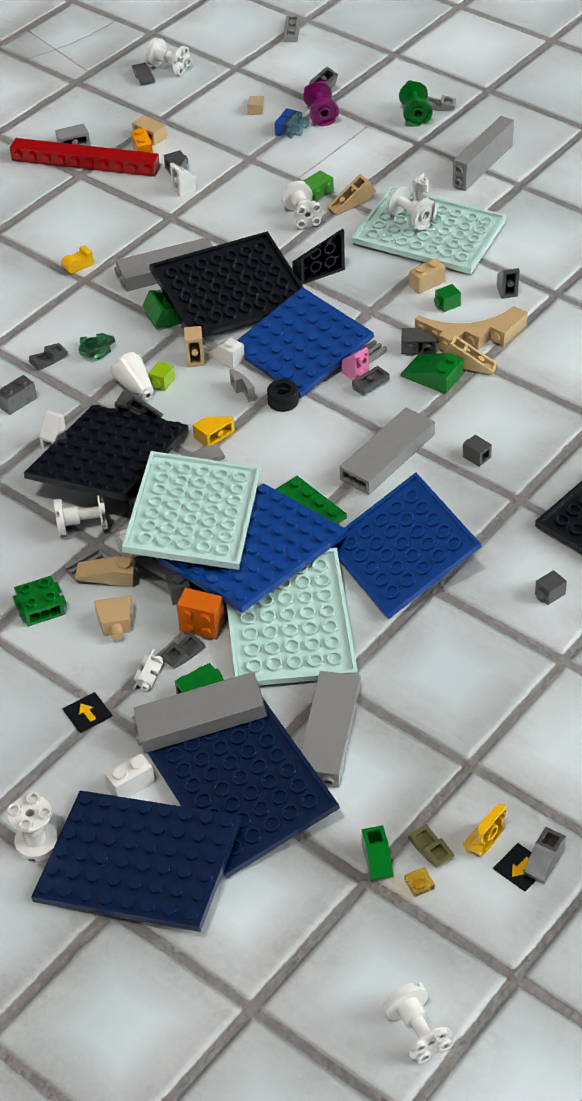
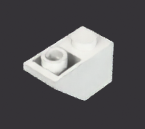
(52, 429)

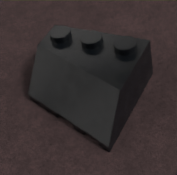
(322, 259)

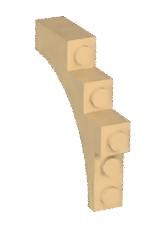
(477, 334)

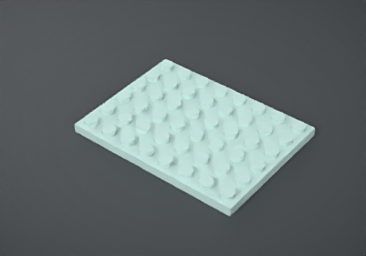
(454, 238)
(192, 510)
(296, 628)

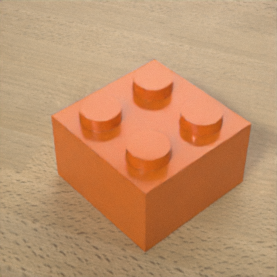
(200, 613)

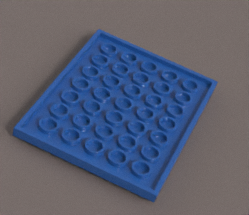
(277, 546)

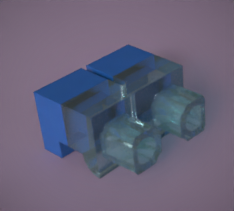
(290, 123)

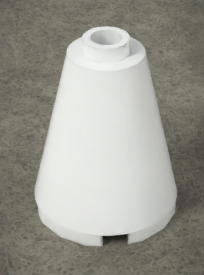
(133, 375)

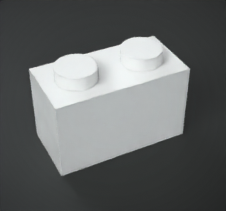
(130, 777)

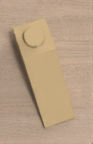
(352, 196)
(473, 358)
(109, 570)

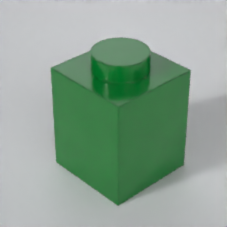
(447, 298)

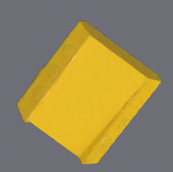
(487, 831)

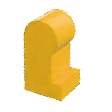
(78, 260)

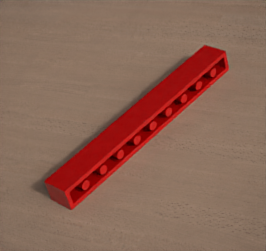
(85, 157)

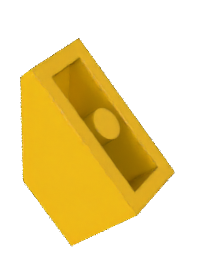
(213, 429)

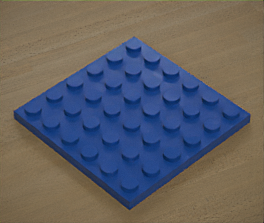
(303, 340)
(404, 545)

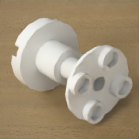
(160, 53)
(298, 199)
(420, 212)
(72, 515)
(34, 833)
(407, 1004)

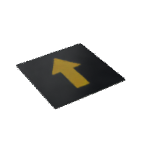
(87, 712)
(513, 867)

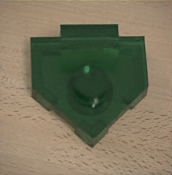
(97, 346)

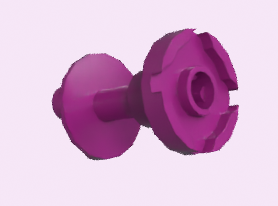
(322, 108)

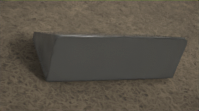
(142, 407)

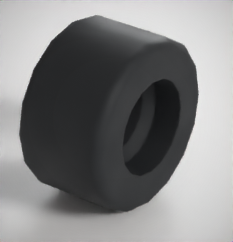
(282, 395)

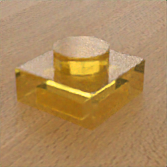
(419, 882)

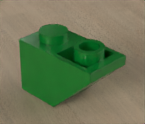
(377, 852)

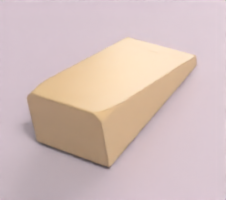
(255, 104)

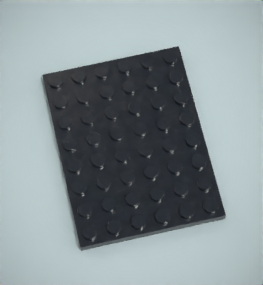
(227, 283)
(105, 452)

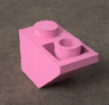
(356, 364)

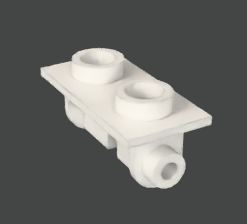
(420, 185)
(145, 678)

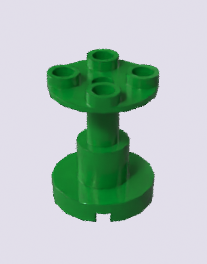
(416, 107)

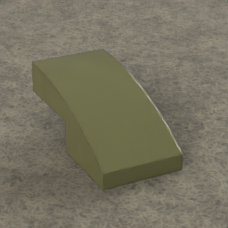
(430, 847)

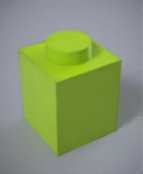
(161, 375)

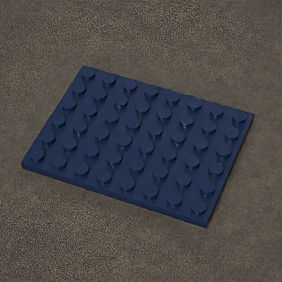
(251, 774)
(138, 860)

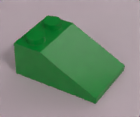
(160, 310)
(435, 371)

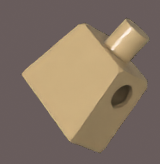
(114, 616)

